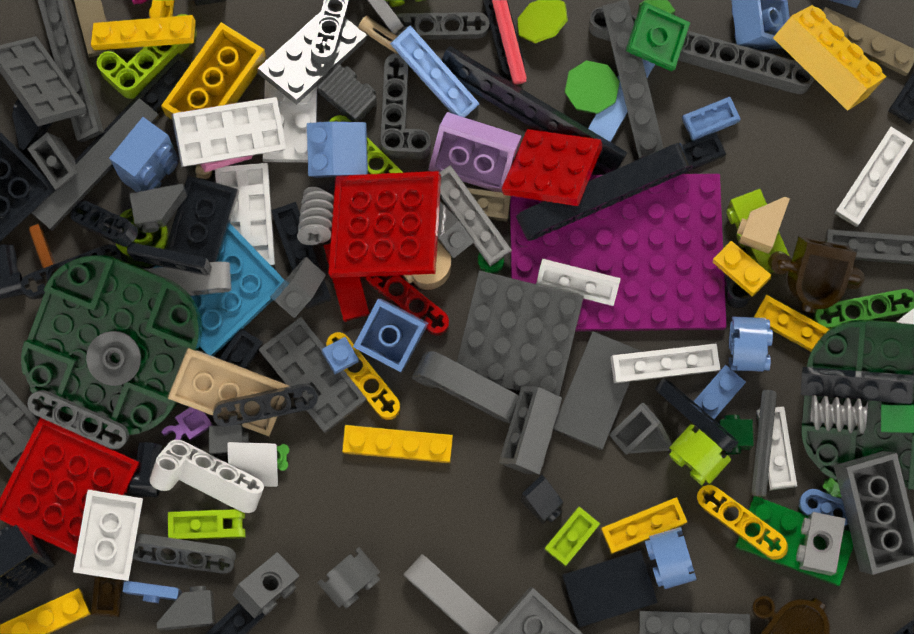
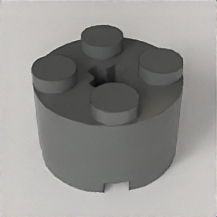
(349, 578)

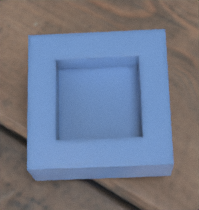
(340, 355)

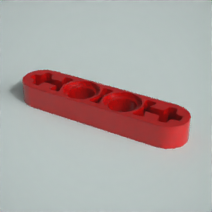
(407, 297)

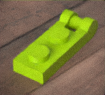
(205, 524)

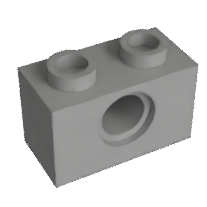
(831, 530)

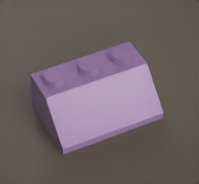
(475, 151)

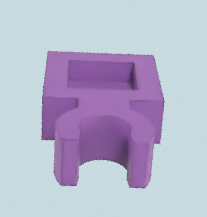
(191, 423)

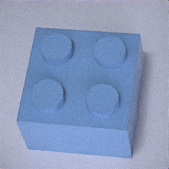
(390, 335)

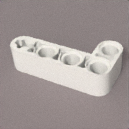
(206, 473)

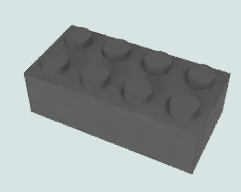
(877, 511)

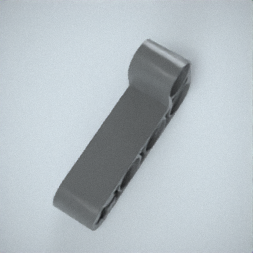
(399, 107)
(441, 372)

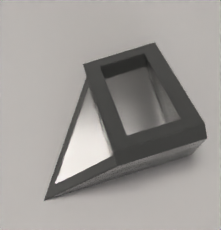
(641, 433)

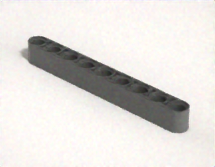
(736, 66)

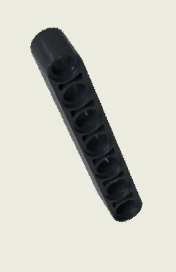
(606, 191)

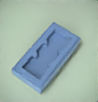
(711, 118)
(151, 592)

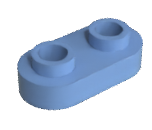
(825, 503)

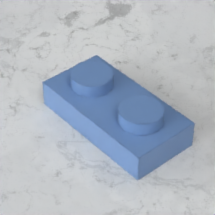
(719, 391)

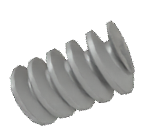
(315, 216)
(839, 414)

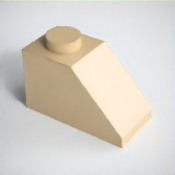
(763, 225)

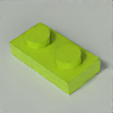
(572, 536)

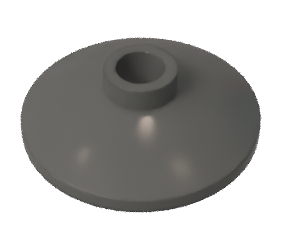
(100, 361)

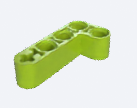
(133, 70)

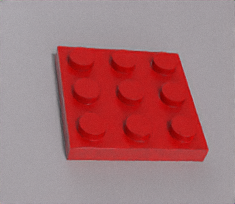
(552, 167)

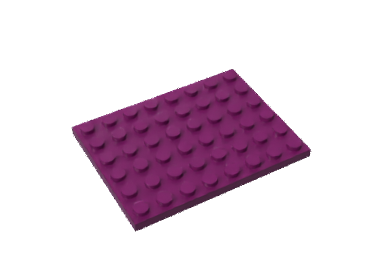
(653, 242)

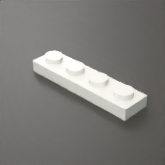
(873, 177)
(665, 363)

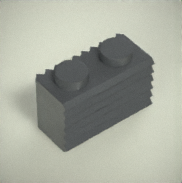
(347, 93)

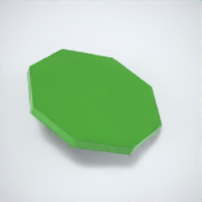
(592, 87)

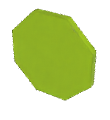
(542, 20)

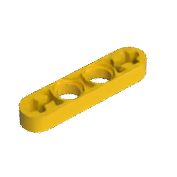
(365, 374)
(743, 520)

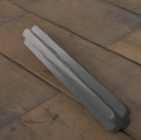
(764, 443)

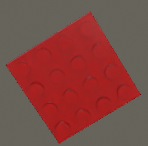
(385, 224)
(53, 480)

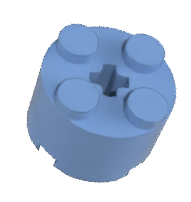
(749, 344)
(671, 558)

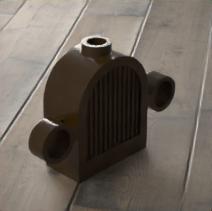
(818, 272)
(793, 618)

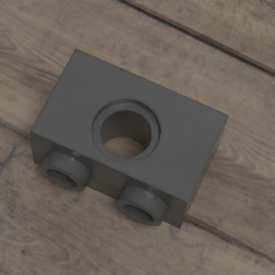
(256, 597)

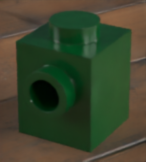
(741, 429)

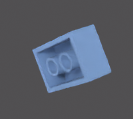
(144, 157)

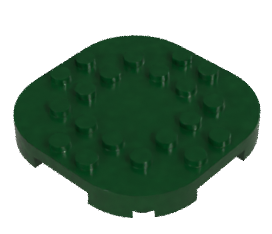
(100, 297)
(867, 348)

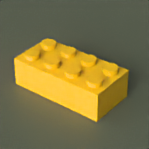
(829, 56)
(217, 73)

